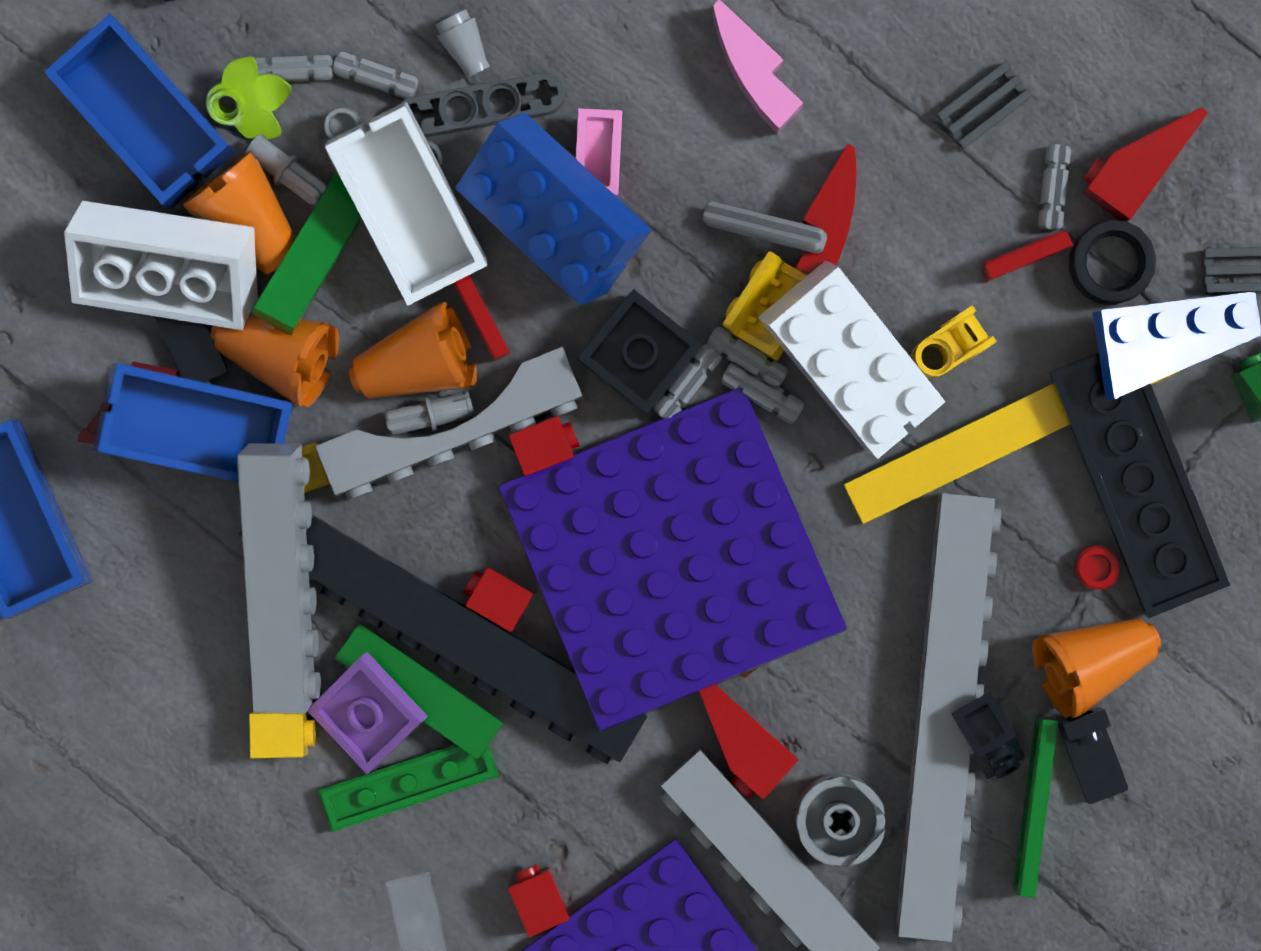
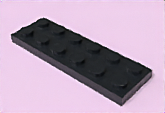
(1141, 488)

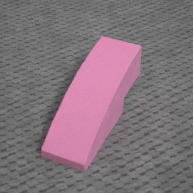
(754, 68)
(600, 145)

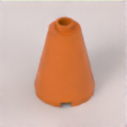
(245, 198)
(417, 358)
(282, 361)
(1093, 661)

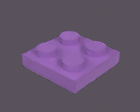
(367, 713)

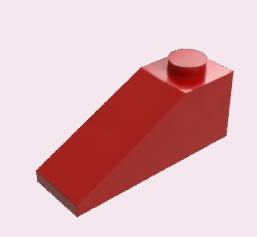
(1133, 171)
(748, 747)

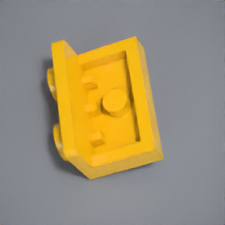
(767, 284)

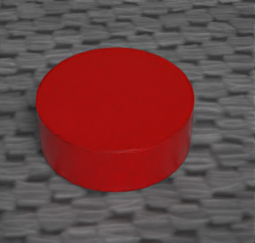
(1096, 567)

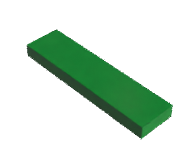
(309, 259)
(446, 707)
(404, 785)
(1035, 807)

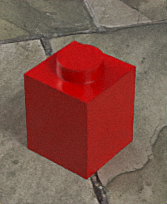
(544, 445)
(497, 598)
(538, 899)

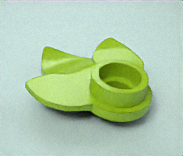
(254, 96)

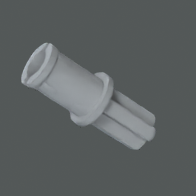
(287, 170)
(430, 413)

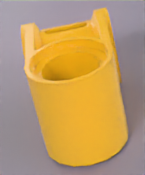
(956, 340)

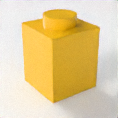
(280, 735)

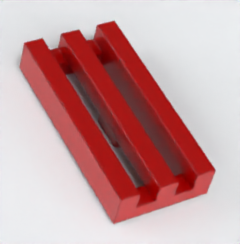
(1026, 255)
(482, 318)

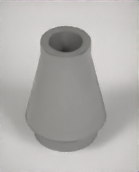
(463, 42)

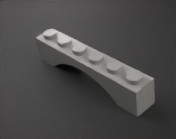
(364, 458)

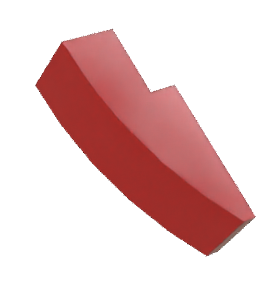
(832, 211)

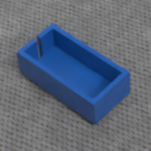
(139, 111)
(552, 208)
(185, 422)
(35, 542)

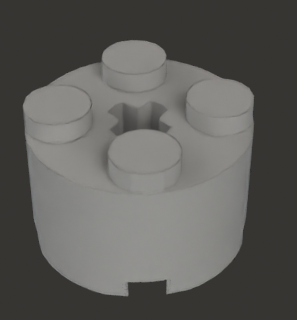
(840, 845)

